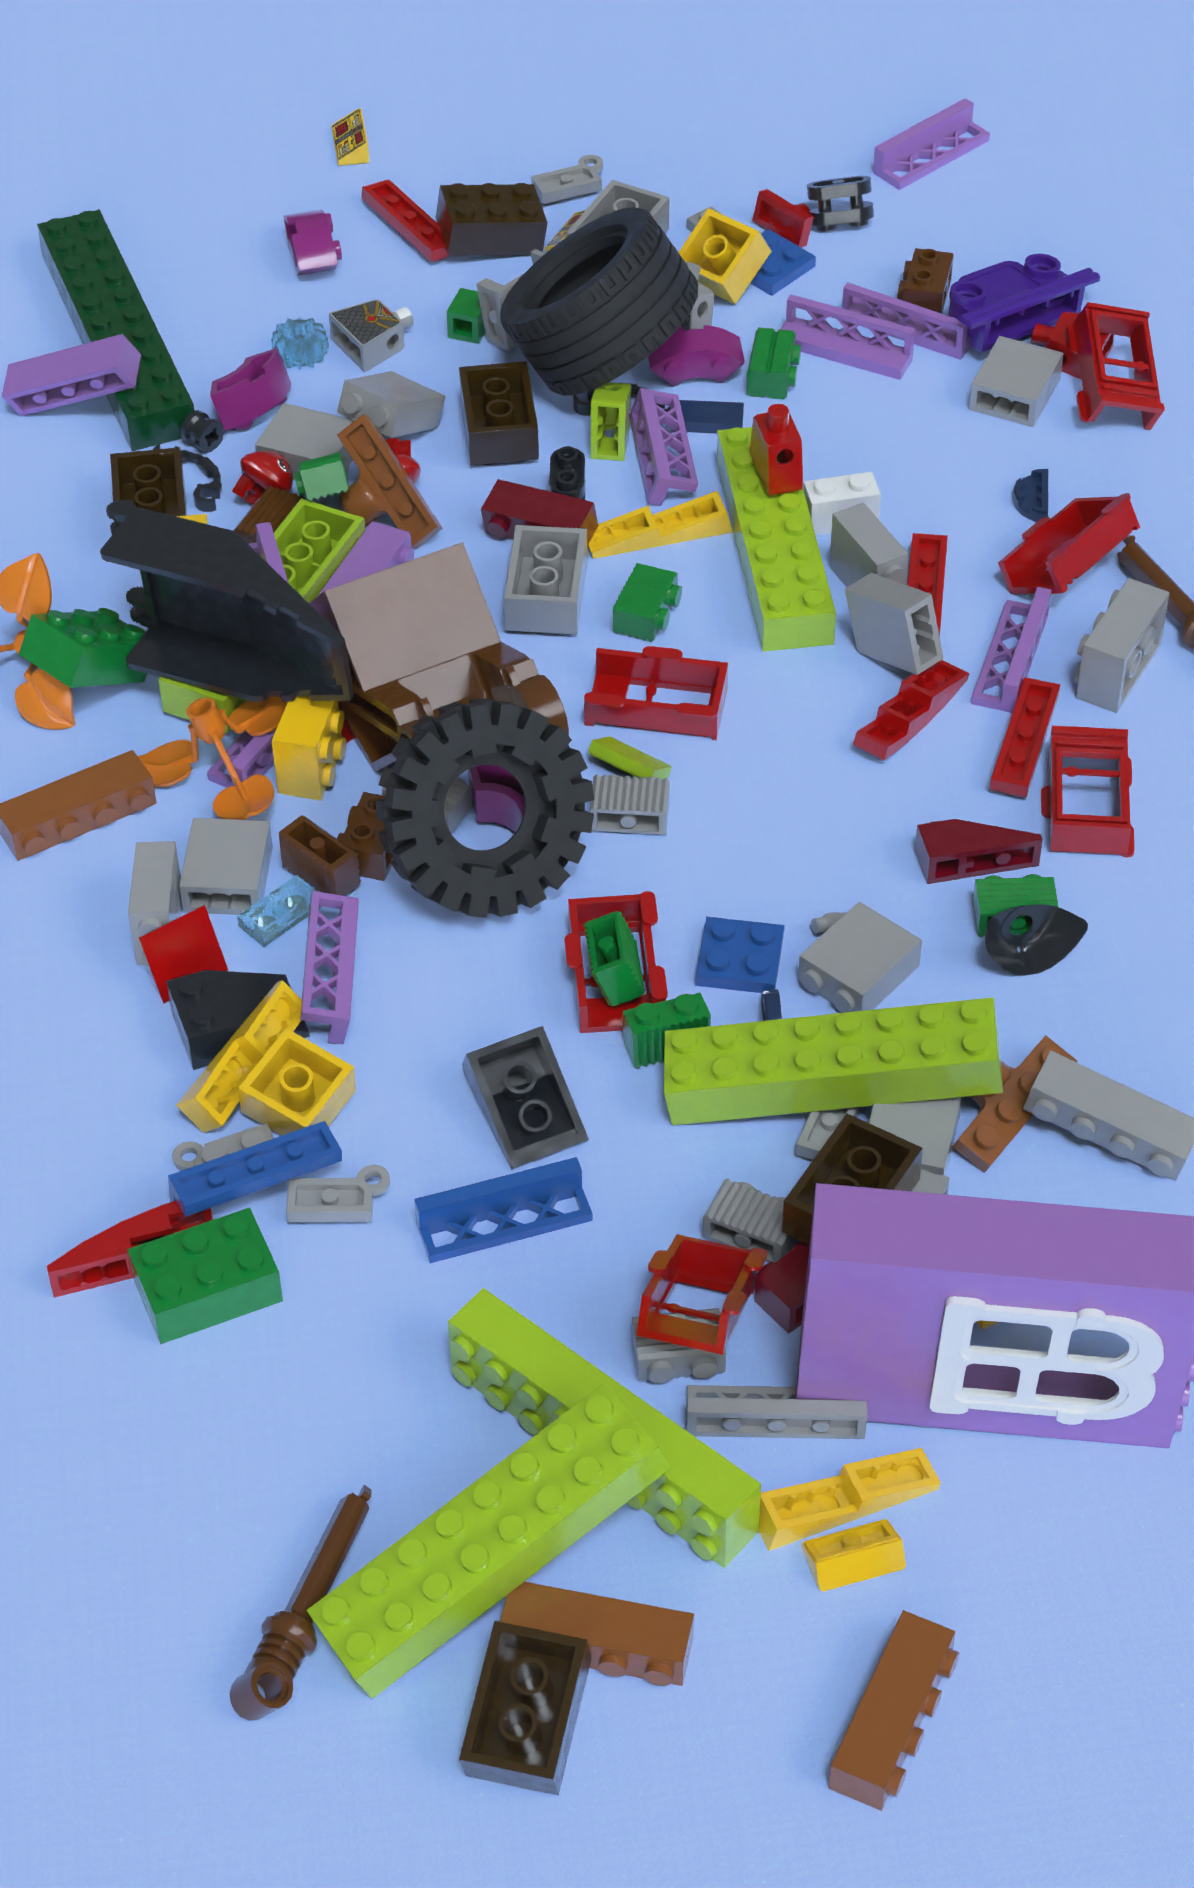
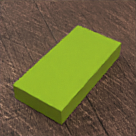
(628, 758)

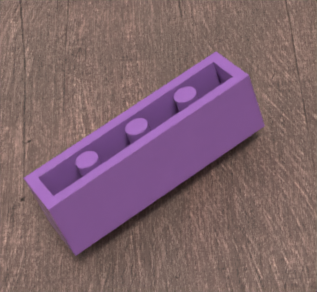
(71, 375)
(373, 552)

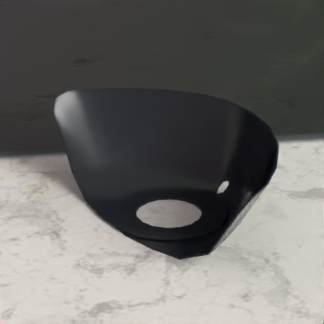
(1045, 944)

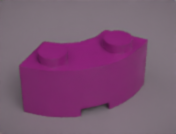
(312, 241)
(697, 353)
(250, 390)
(496, 796)

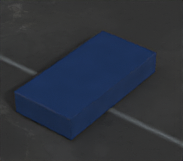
(711, 415)

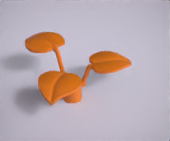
(28, 591)
(173, 760)

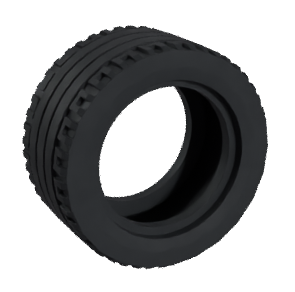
(599, 302)

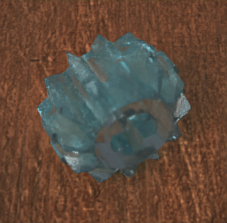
(300, 342)

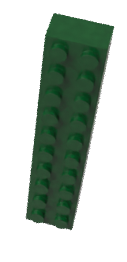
(105, 304)

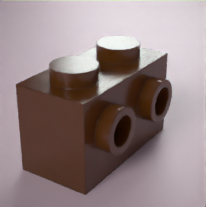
(927, 279)
(365, 840)

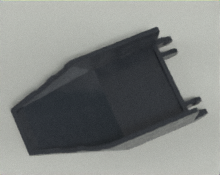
(221, 613)

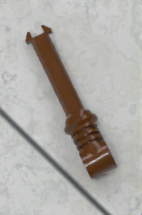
(1150, 573)
(290, 1633)

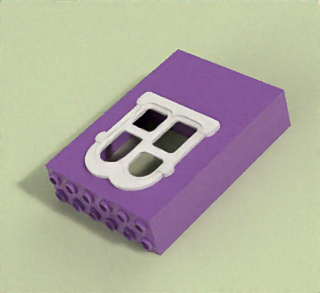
(911, 1272)

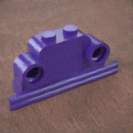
(1015, 297)

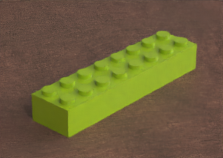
(311, 547)
(775, 552)
(832, 1061)
(541, 1378)
(488, 1539)

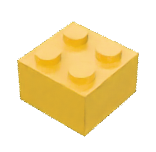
(726, 254)
(308, 747)
(296, 1085)

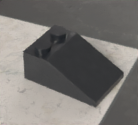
(213, 1007)
(524, 1097)

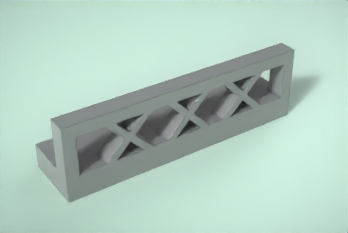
(771, 1414)

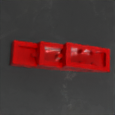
(911, 710)
(105, 1256)

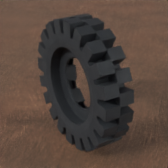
(552, 818)

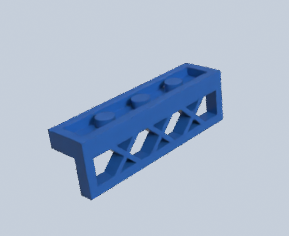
(254, 1168)
(491, 1199)

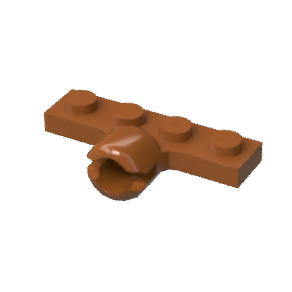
(384, 484)
(1003, 1113)

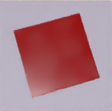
(182, 949)

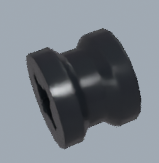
(202, 431)

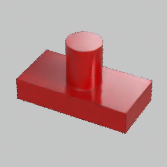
(783, 217)

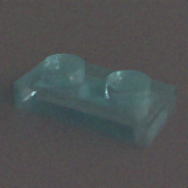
(277, 911)

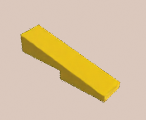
(642, 530)
(216, 1089)
(856, 1492)

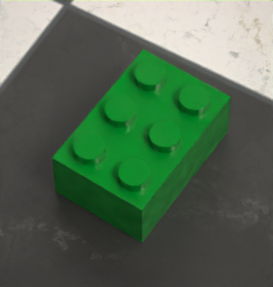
(82, 647)
(205, 1275)

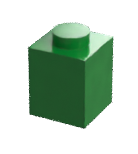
(465, 317)

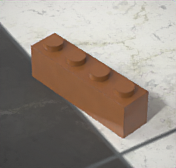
(76, 804)
(620, 1633)
(892, 1711)

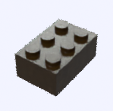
(491, 219)
(498, 413)
(150, 480)
(856, 1157)
(526, 1708)

